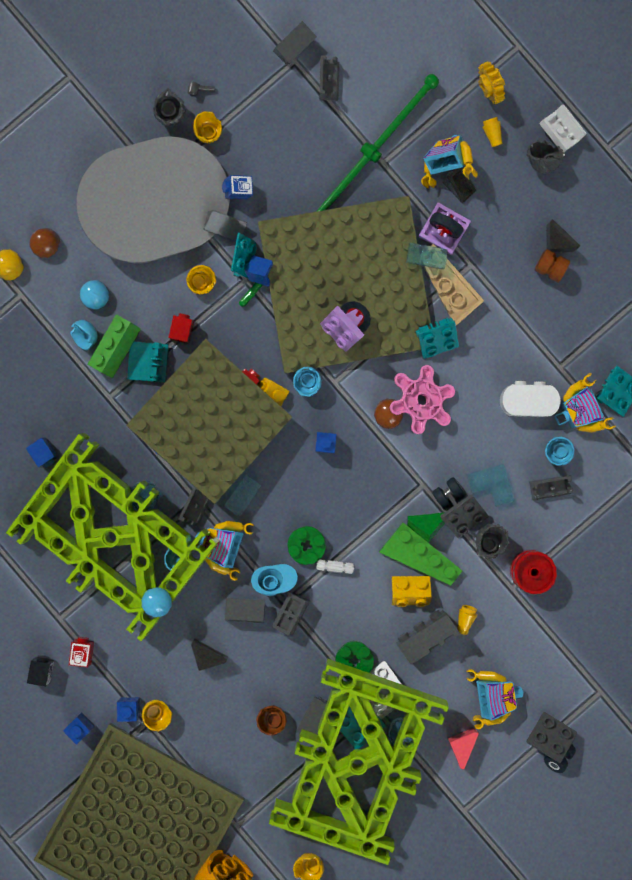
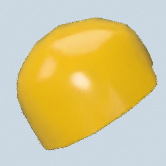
(207, 127)
(10, 264)
(201, 279)
(156, 715)
(308, 867)

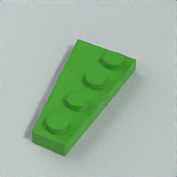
(417, 553)

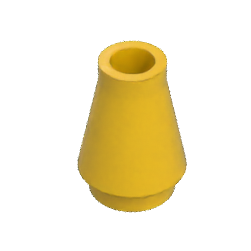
(492, 129)
(466, 617)

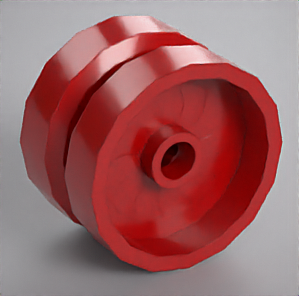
(539, 581)

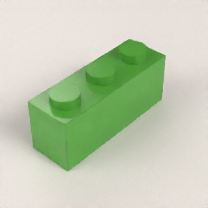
(114, 346)

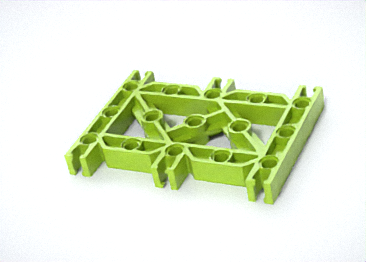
(88, 539)
(357, 828)

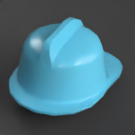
(274, 579)

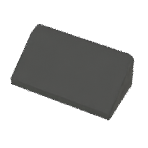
(223, 225)

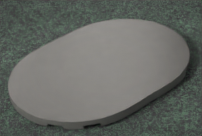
(151, 199)

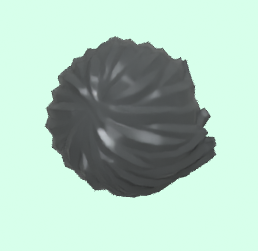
(169, 108)
(545, 157)
(491, 541)

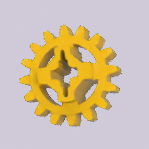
(491, 82)

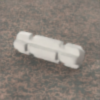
(335, 566)

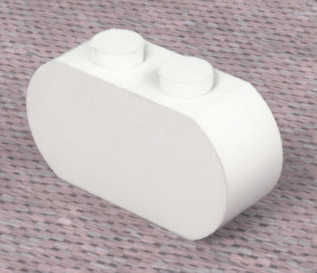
(530, 400)

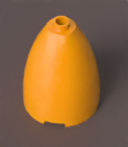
(221, 866)

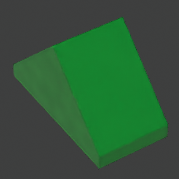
(426, 525)

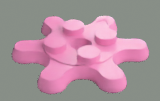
(434, 399)

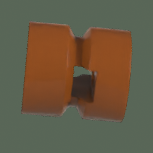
(552, 265)

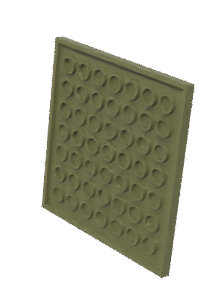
(341, 259)
(137, 816)

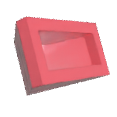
(462, 745)

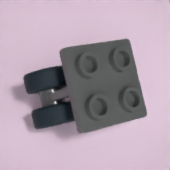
(462, 515)
(554, 741)

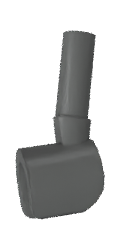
(194, 87)

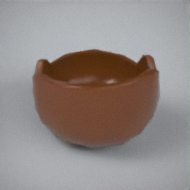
(44, 242)
(384, 416)
(271, 720)

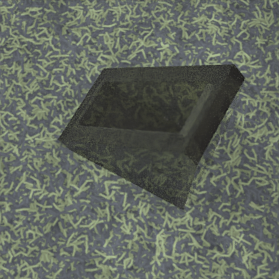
(459, 184)
(558, 239)
(207, 656)

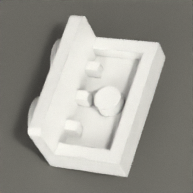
(563, 128)

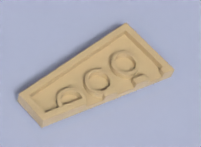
(454, 291)

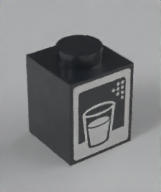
(40, 671)

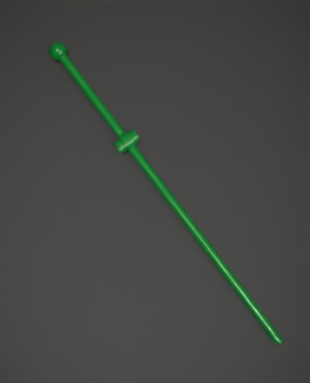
(370, 152)

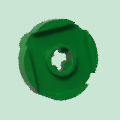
(302, 535)
(358, 649)

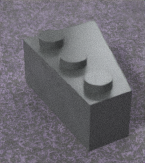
(427, 636)

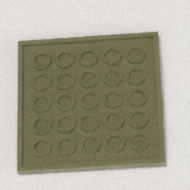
(209, 421)

